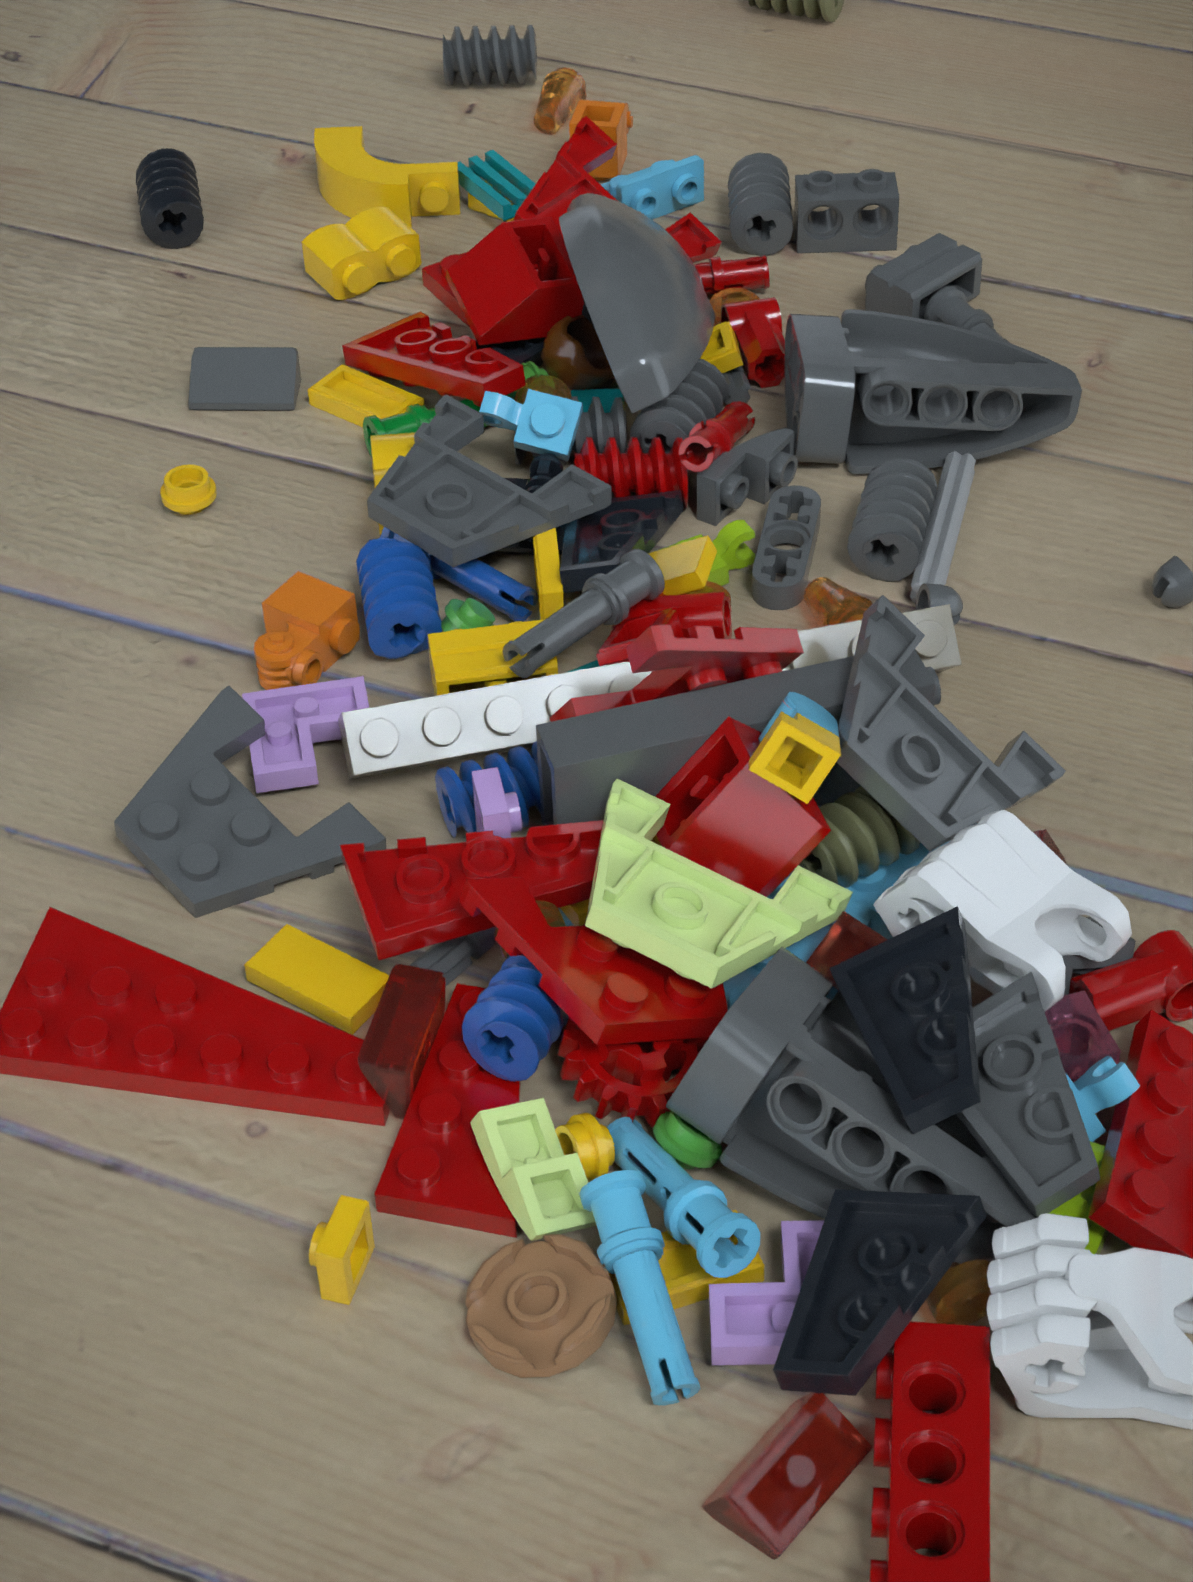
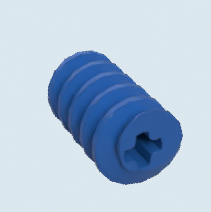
(397, 597)
(517, 775)
(513, 1022)

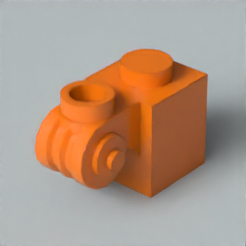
(615, 121)
(306, 631)

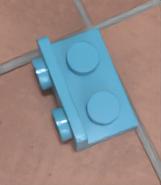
(662, 187)

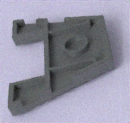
(462, 507)
(913, 754)
(212, 834)

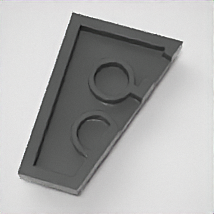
(1026, 1105)

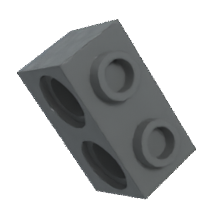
(846, 223)

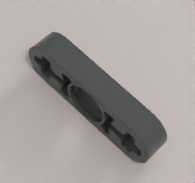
(793, 562)

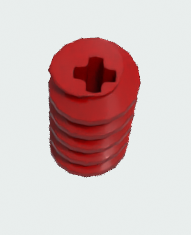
(634, 469)

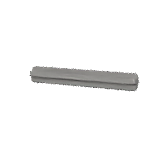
(944, 521)

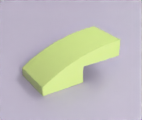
(531, 1169)

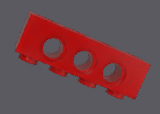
(948, 1373)

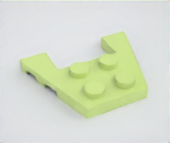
(689, 913)

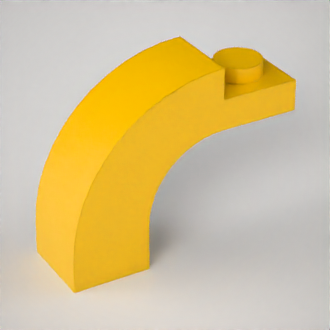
(357, 181)

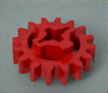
(626, 1075)

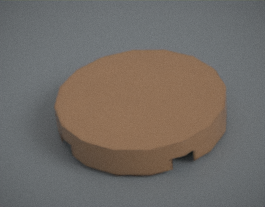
(540, 1306)

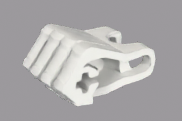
(1015, 905)
(1089, 1328)

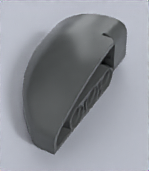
(639, 296)
(915, 391)
(813, 1114)

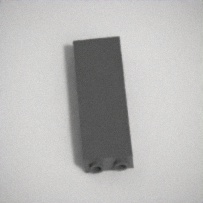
(656, 737)

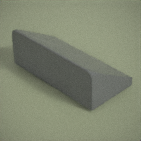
(244, 378)

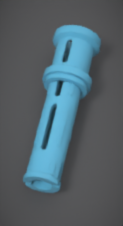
(692, 1208)
(632, 1253)

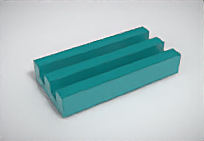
(505, 182)

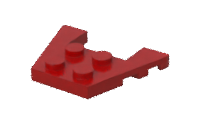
(570, 178)
(693, 664)
(599, 984)

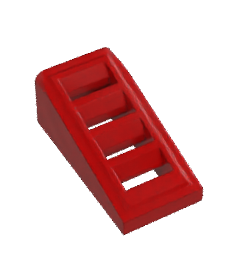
(614, 648)

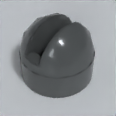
(1173, 583)
(936, 595)

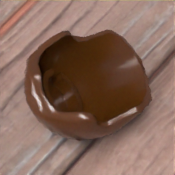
(576, 355)

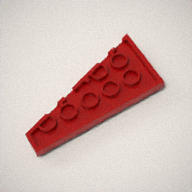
(144, 1023)

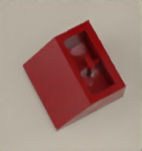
(516, 282)
(734, 817)

